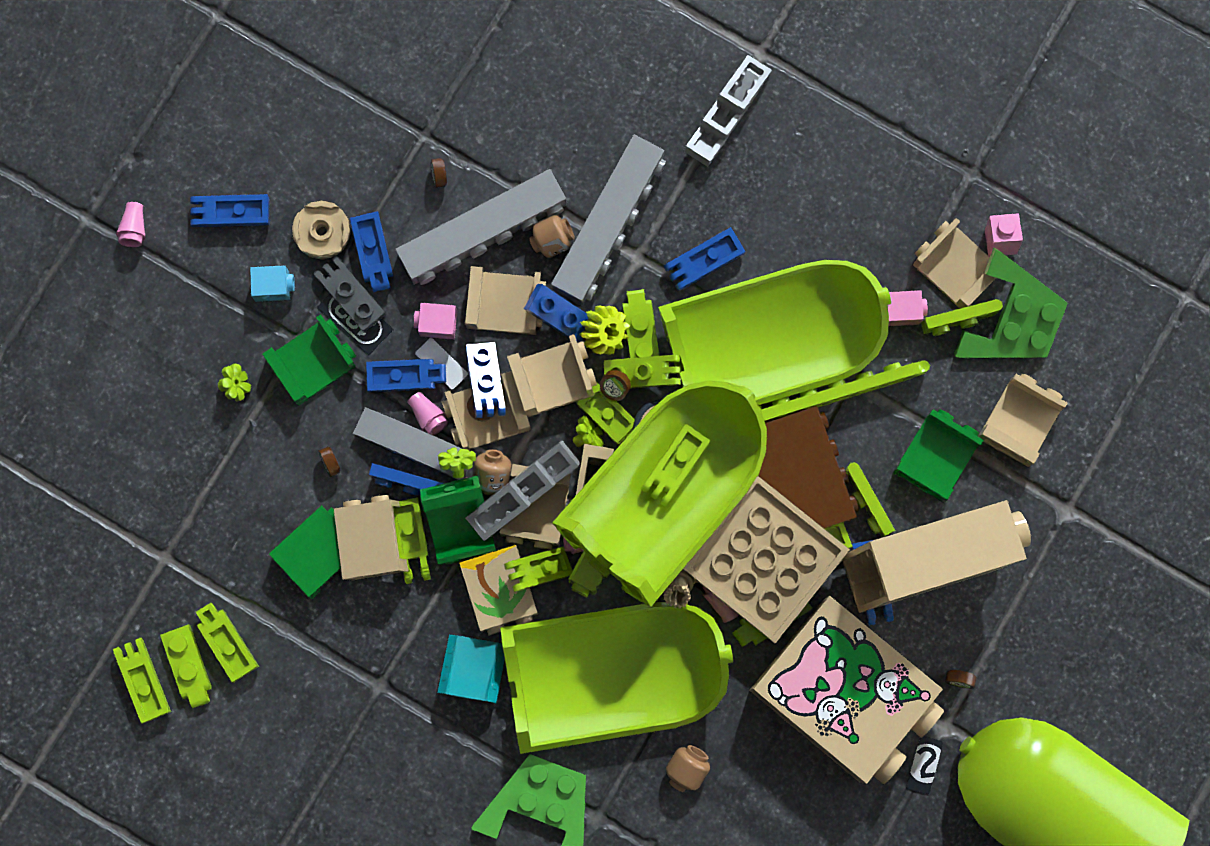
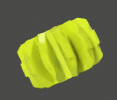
(605, 319)

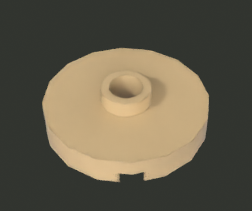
(319, 215)

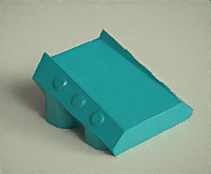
(472, 668)

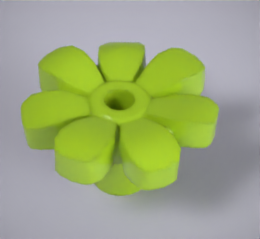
(234, 382)
(588, 433)
(456, 461)

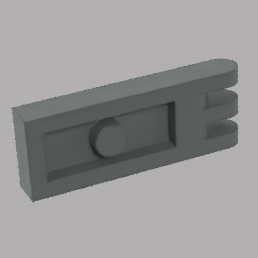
(351, 295)

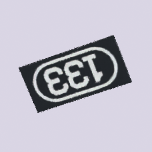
(366, 341)

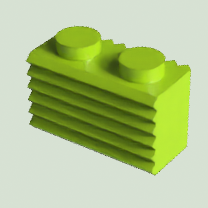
(585, 577)

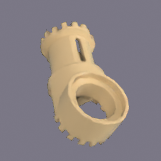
(679, 590)

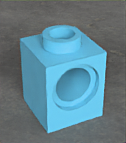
(271, 283)

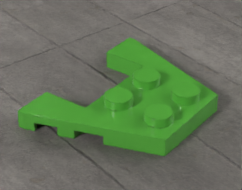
(1027, 319)
(542, 793)

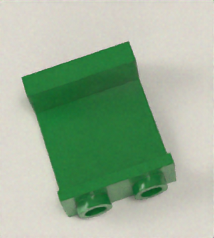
(311, 360)
(938, 454)
(446, 513)
(310, 552)

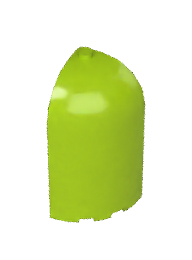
(781, 329)
(636, 534)
(613, 673)
(1048, 789)

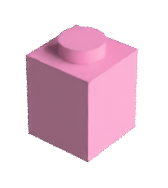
(1004, 234)
(907, 308)
(436, 321)

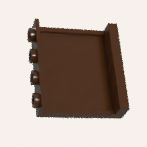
(805, 469)

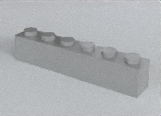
(608, 220)
(482, 227)

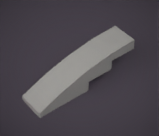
(727, 110)
(403, 440)
(523, 490)

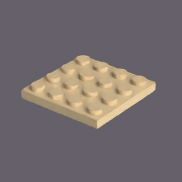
(766, 560)

